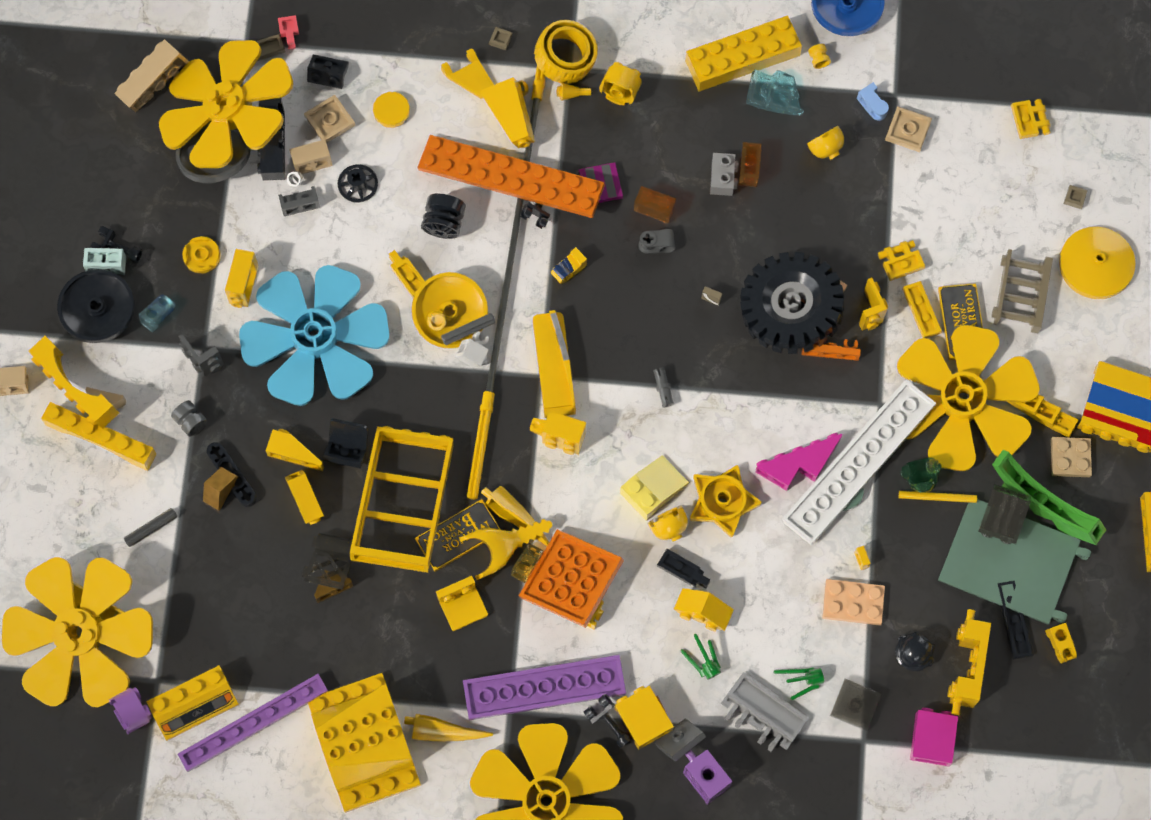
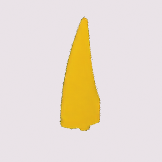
(508, 508)
(434, 729)

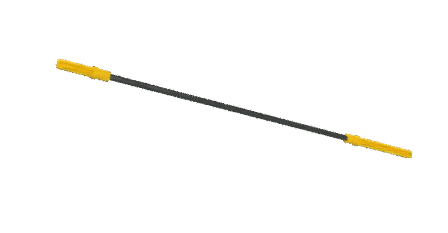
(486, 407)

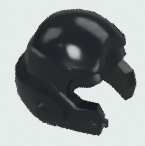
(914, 652)

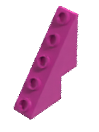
(806, 460)

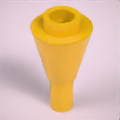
(568, 91)

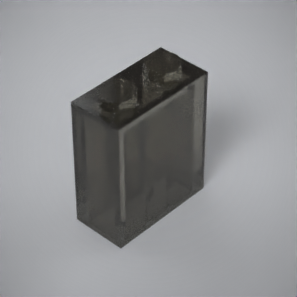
(1004, 514)

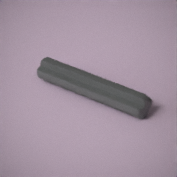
(468, 329)
(150, 527)

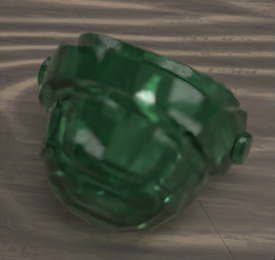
(922, 474)

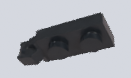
(682, 569)

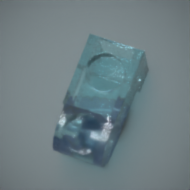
(156, 312)

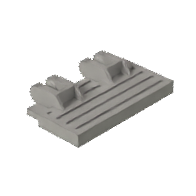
(765, 709)

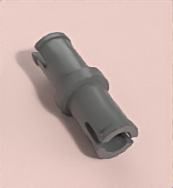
(663, 387)

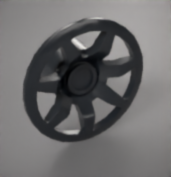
(357, 181)

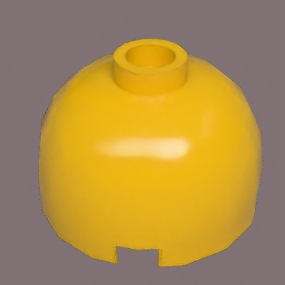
(827, 144)
(670, 524)

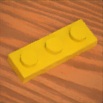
(921, 310)

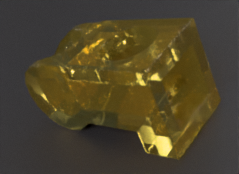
(526, 563)

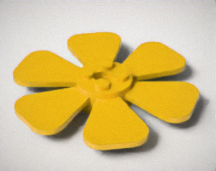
(226, 104)
(1011, 382)
(126, 632)
(543, 750)

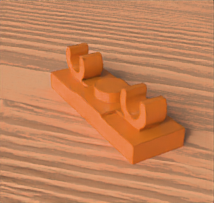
(831, 350)

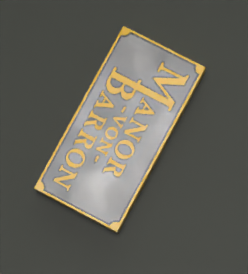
(958, 308)
(447, 543)

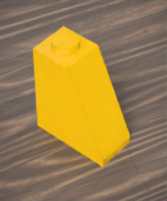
(304, 497)

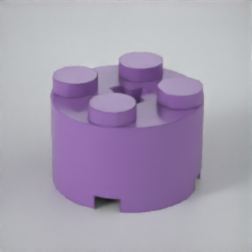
(130, 710)

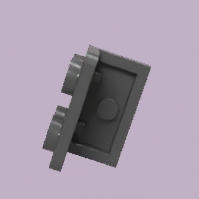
(207, 363)

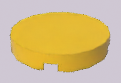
(391, 109)
(201, 254)

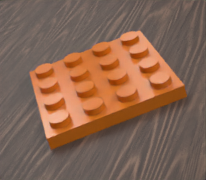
(571, 578)

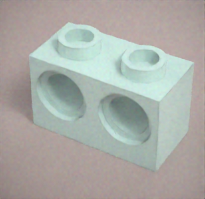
(105, 259)

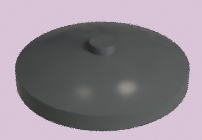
(241, 155)

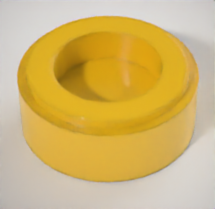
(436, 320)

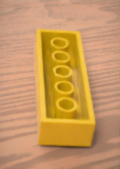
(743, 53)

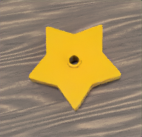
(727, 487)

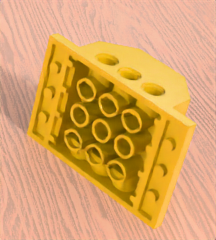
(363, 743)

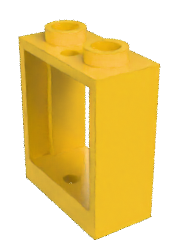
(241, 278)

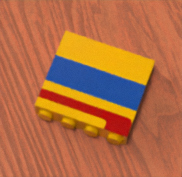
(1119, 407)

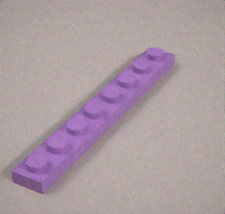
(252, 723)

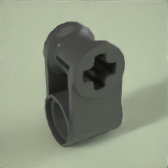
(659, 241)

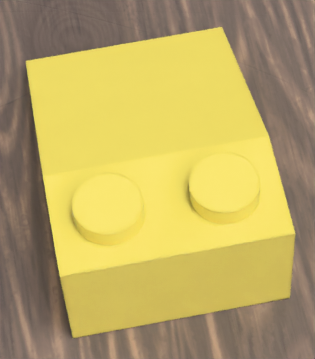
(653, 487)

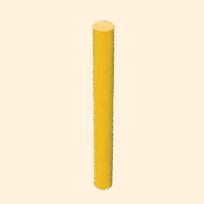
(938, 496)

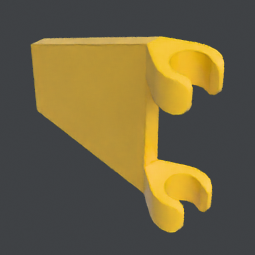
(471, 77)

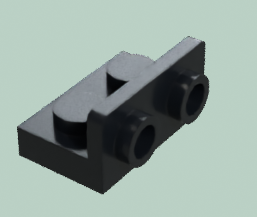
(327, 71)

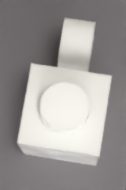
(472, 352)

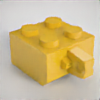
(560, 432)

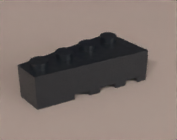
(273, 154)

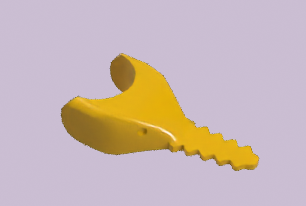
(504, 543)

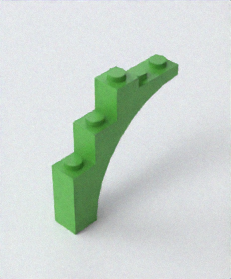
(1046, 504)

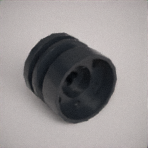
(443, 216)

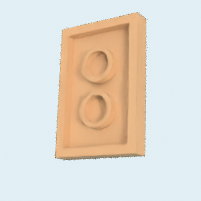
(853, 602)

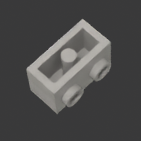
(723, 174)

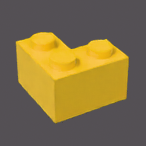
(703, 608)

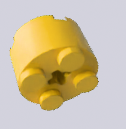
(620, 84)

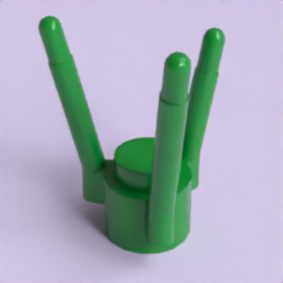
(711, 667)
(812, 676)

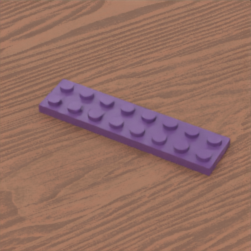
(544, 687)

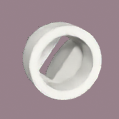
(292, 180)

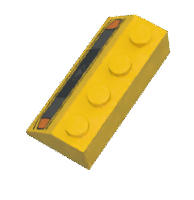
(192, 703)

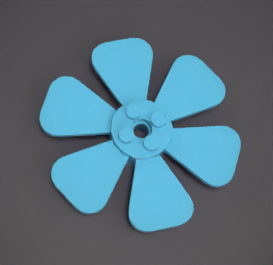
(343, 370)

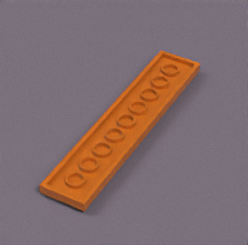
(511, 176)

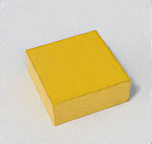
(862, 557)

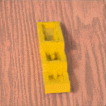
(1048, 415)

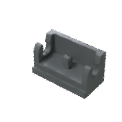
(299, 202)

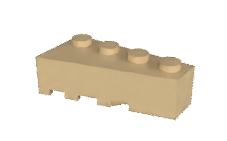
(151, 75)

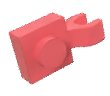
(288, 28)

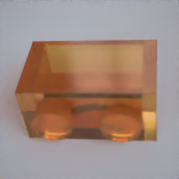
(750, 164)
(654, 204)

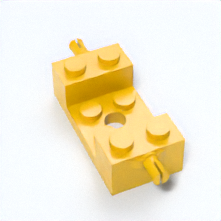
(967, 690)

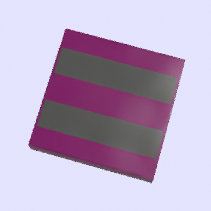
(608, 174)

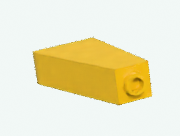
(510, 110)

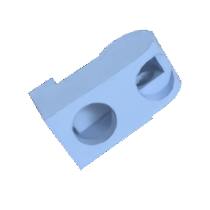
(872, 103)

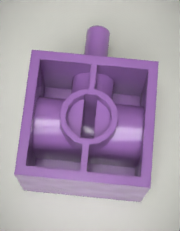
(706, 764)

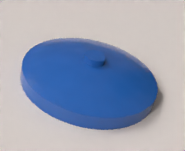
(848, 16)

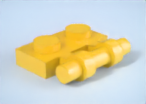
(1025, 119)
(904, 264)

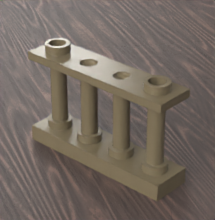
(1040, 286)

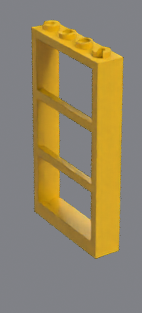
(395, 559)

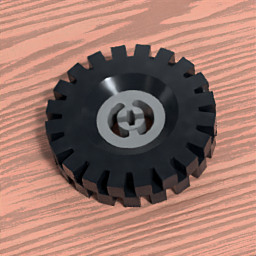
(796, 280)

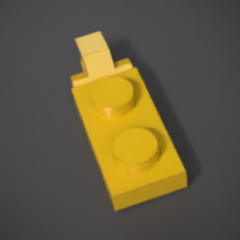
(406, 272)

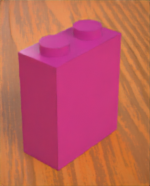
(934, 737)

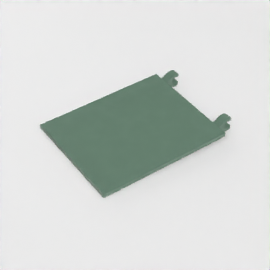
(1035, 562)

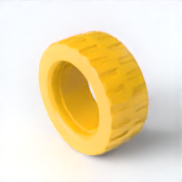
(557, 69)

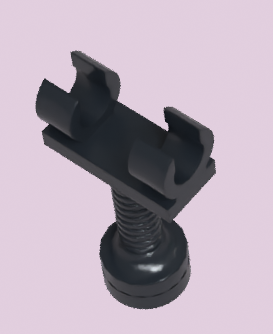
(529, 209)
(134, 253)
(591, 714)

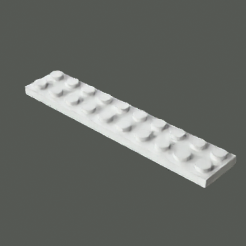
(858, 462)

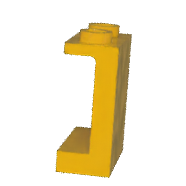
(644, 716)

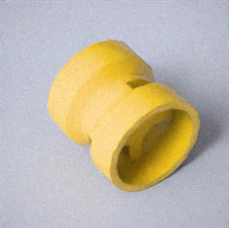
(819, 56)

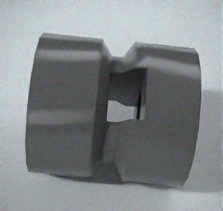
(187, 416)

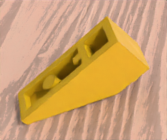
(288, 448)

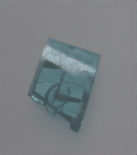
(774, 93)

